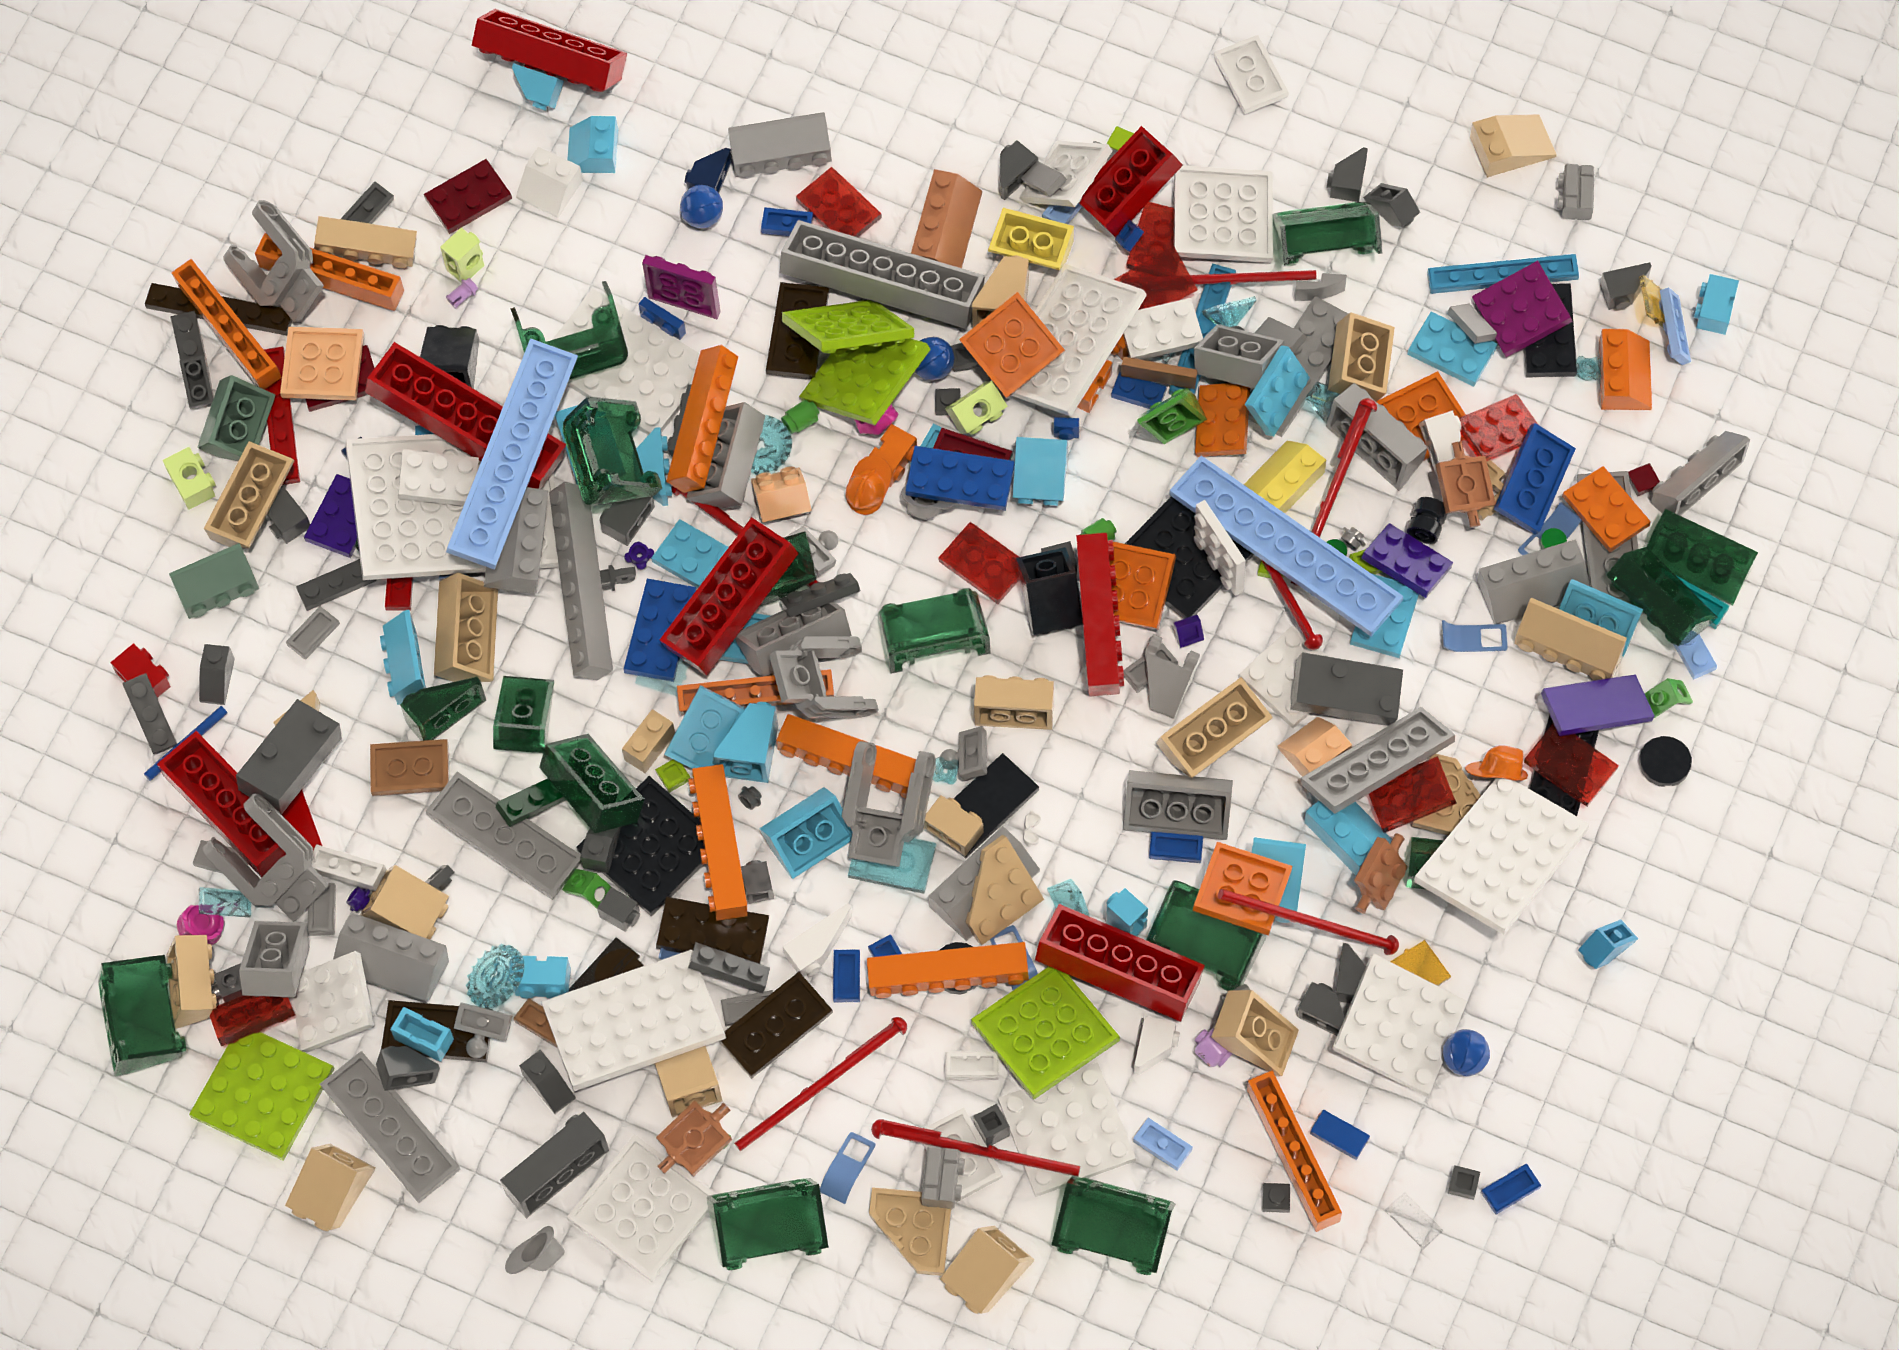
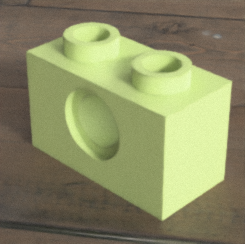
(462, 255)
(962, 411)
(193, 490)

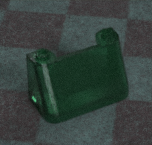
(605, 452)
(933, 627)
(1219, 945)
(138, 1014)
(767, 1221)
(1113, 1223)

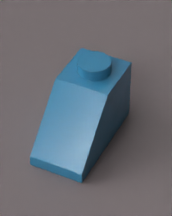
(1607, 944)

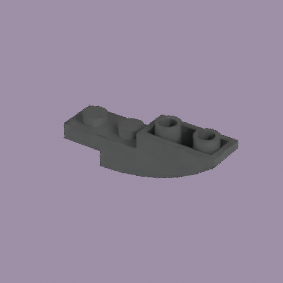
(192, 359)

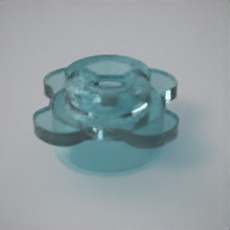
(1585, 373)
(950, 776)

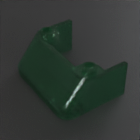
(1327, 229)
(596, 347)

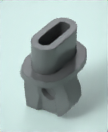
(610, 576)

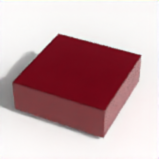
(1643, 479)

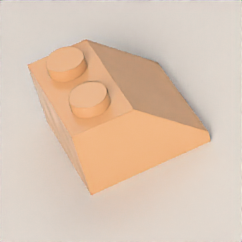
(1314, 745)

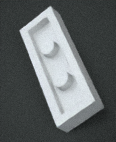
(347, 867)

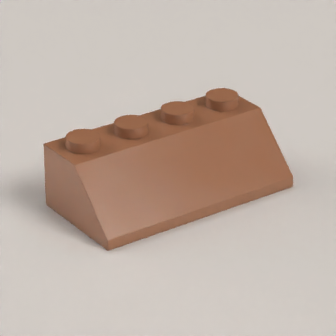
(947, 219)

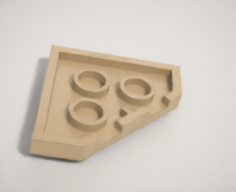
(1465, 796)
(1000, 891)
(913, 1229)

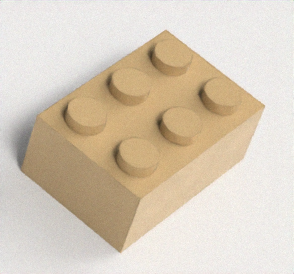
(1361, 355)
(1014, 702)

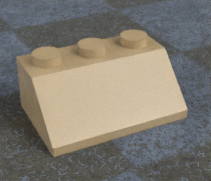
(192, 979)

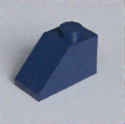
(710, 170)

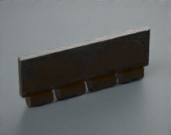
(613, 961)

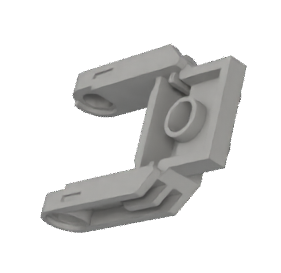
(290, 279)
(802, 683)
(877, 833)
(290, 881)

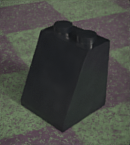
(452, 351)
(1050, 591)

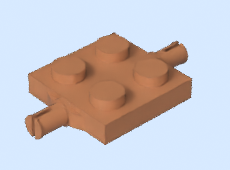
(1465, 484)
(1380, 873)
(694, 1138)

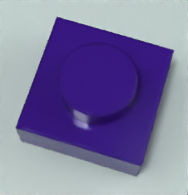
(1188, 631)

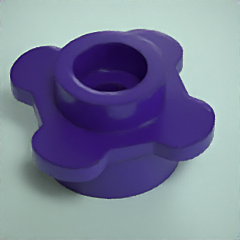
(639, 548)
(358, 899)

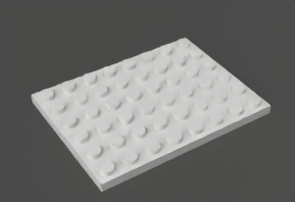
(409, 535)

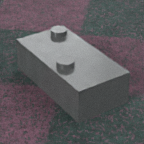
(1346, 689)
(289, 755)
(555, 1164)

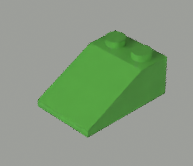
(1173, 416)

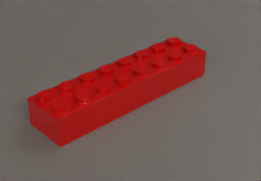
(448, 407)

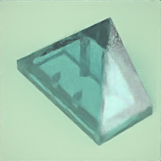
(1229, 313)
(1321, 400)
(1068, 895)
(223, 902)

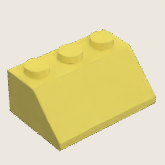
(1033, 238)
(1287, 474)

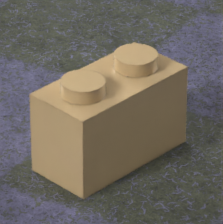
(648, 741)
(953, 824)

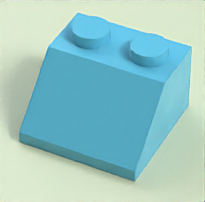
(594, 144)

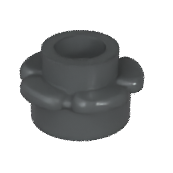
(750, 797)

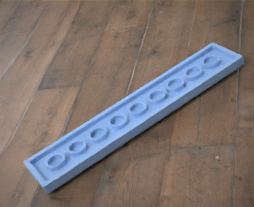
(512, 454)
(1288, 546)

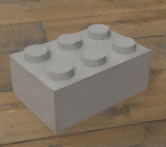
(1235, 355)
(274, 959)

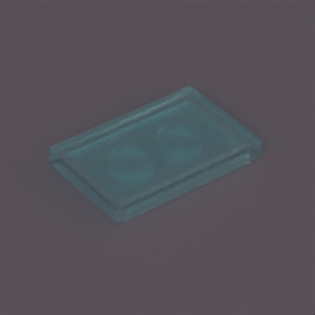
(910, 875)

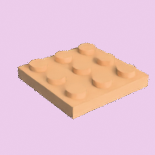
(322, 363)

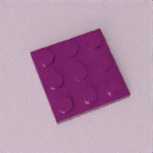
(681, 286)
(1522, 308)

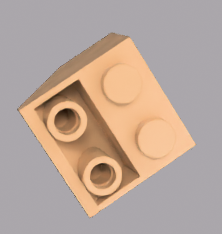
(781, 494)

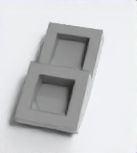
(1329, 286)

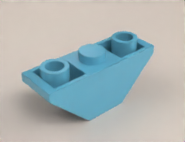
(652, 459)

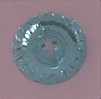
(777, 446)
(493, 992)

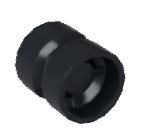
(1428, 519)

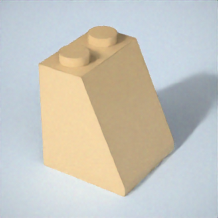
(1005, 281)
(406, 903)
(688, 1079)
(328, 1186)
(986, 1269)

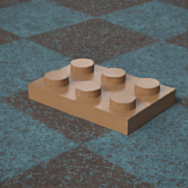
(409, 767)

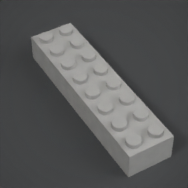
(881, 273)

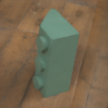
(235, 418)
(214, 581)

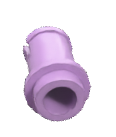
(462, 292)

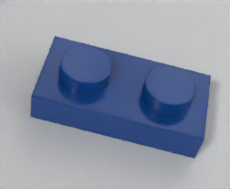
(782, 221)
(665, 320)
(1138, 391)

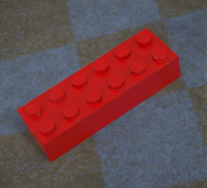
(549, 50)
(729, 596)
(1098, 616)
(213, 792)
(1119, 962)

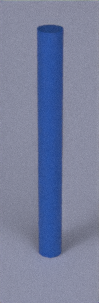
(202, 728)

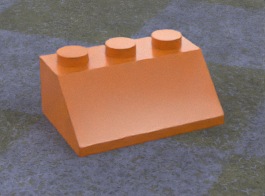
(1624, 370)

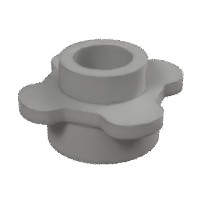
(1353, 537)

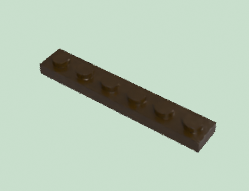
(251, 314)

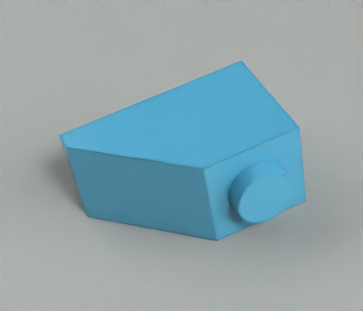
(538, 87)

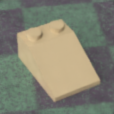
(1510, 142)
(1255, 1031)

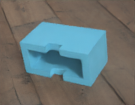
(1717, 304)
(1126, 912)
(544, 978)
(422, 1034)

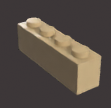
(366, 241)

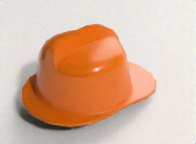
(868, 484)
(1500, 763)

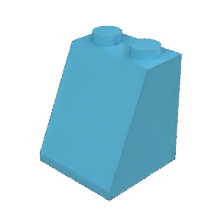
(1040, 470)
(750, 744)
(1290, 854)

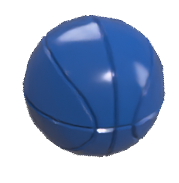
(701, 206)
(938, 360)
(1466, 1052)

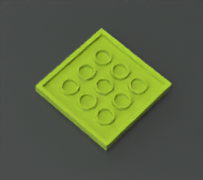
(848, 325)
(864, 379)
(1045, 1030)
(262, 1093)

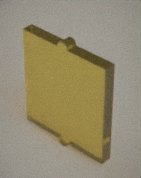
(1651, 300)
(1423, 963)

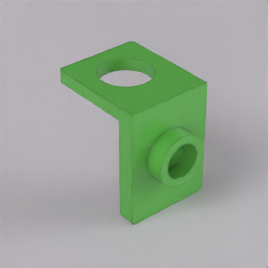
(1667, 695)
(584, 884)

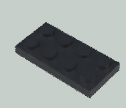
(1555, 352)

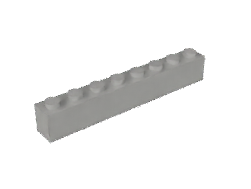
(580, 583)

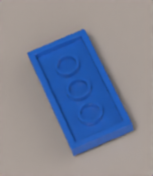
(960, 478)
(1534, 478)
(657, 611)

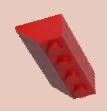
(1129, 180)

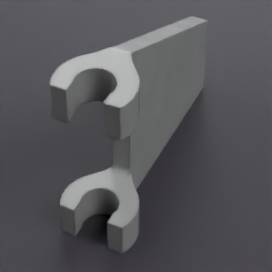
(1165, 679)

